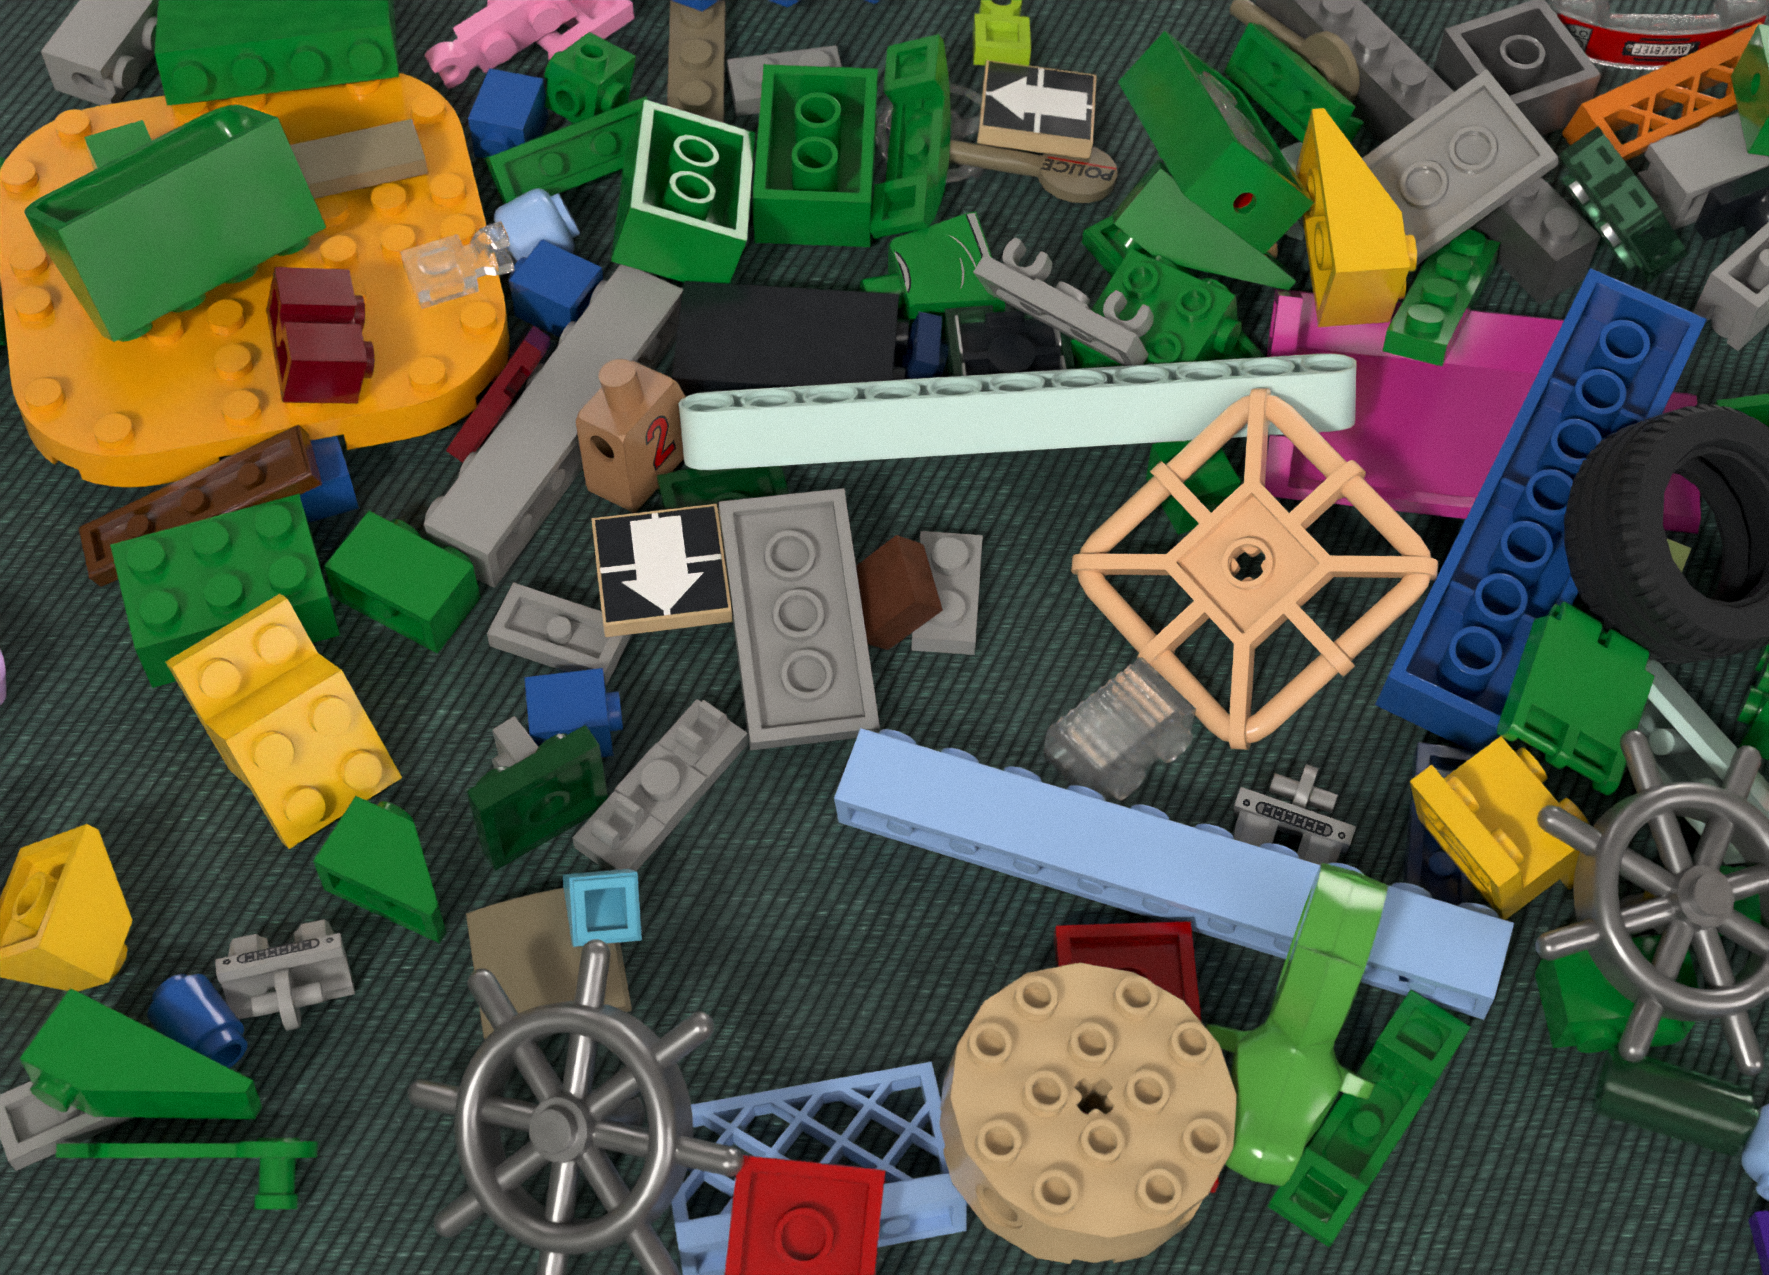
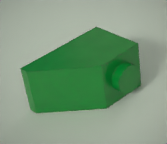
(380, 866)

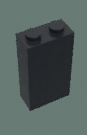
(785, 337)

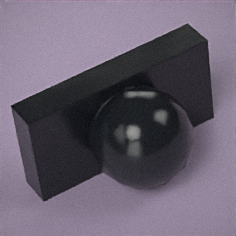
(1736, 205)

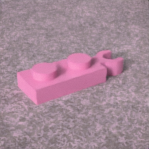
(496, 36)

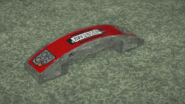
(1652, 39)

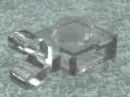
(450, 270)

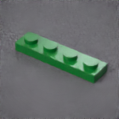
(1442, 299)

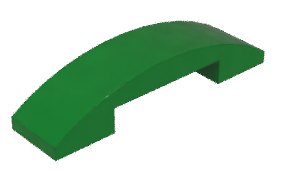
(919, 137)
(1364, 1132)

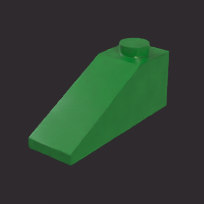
(1169, 225)
(125, 1069)

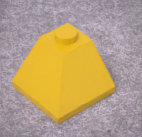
(63, 914)

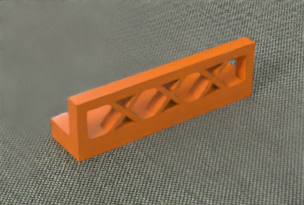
(1660, 89)

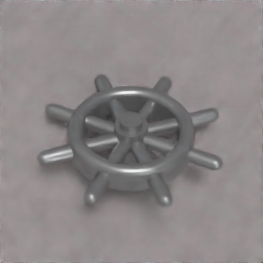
(1682, 902)
(574, 1122)

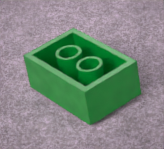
(815, 156)
(684, 196)
(215, 570)

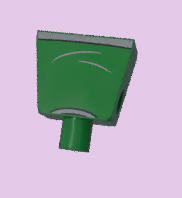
(936, 269)

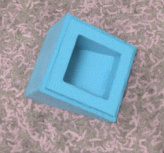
(603, 906)

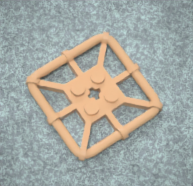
(1291, 574)

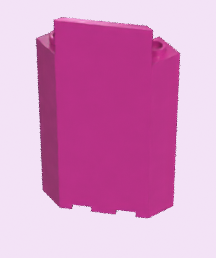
(1426, 427)

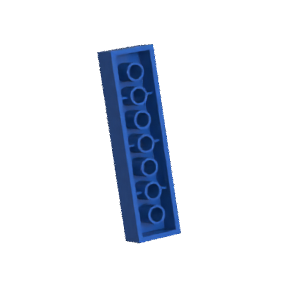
(1509, 562)

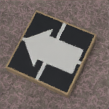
(1037, 109)
(661, 570)

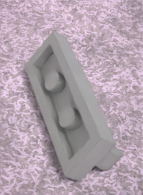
(1065, 306)
(661, 789)

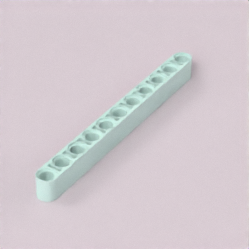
(1003, 411)

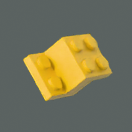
(284, 720)
(1490, 827)

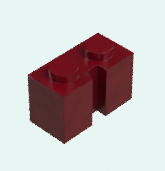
(318, 335)

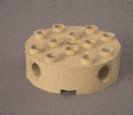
(1071, 1179)

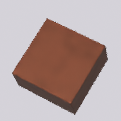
(896, 591)

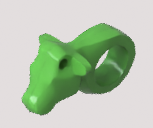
(1288, 1064)

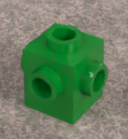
(588, 78)

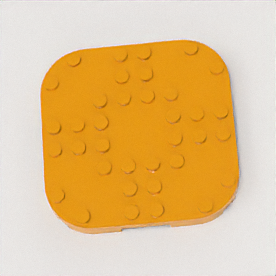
(209, 374)

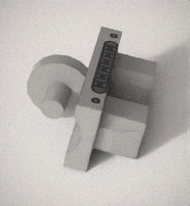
(1263, 815)
(286, 976)

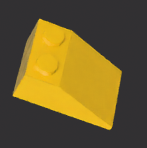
(1350, 231)

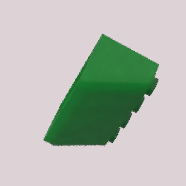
(177, 219)

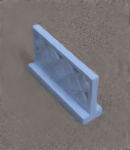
(910, 1206)

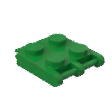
(1578, 694)

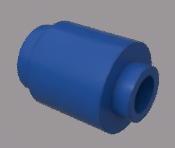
(198, 1018)

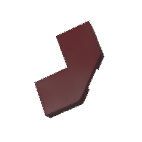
(499, 394)

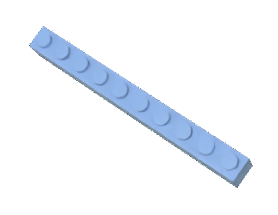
(1154, 865)

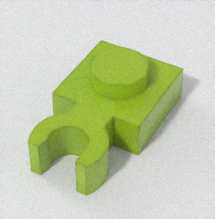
(1001, 34)

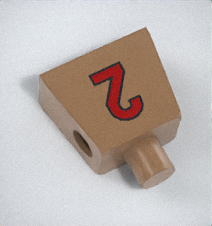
(630, 433)

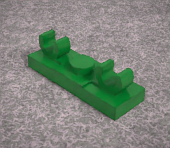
(1286, 84)
(566, 155)

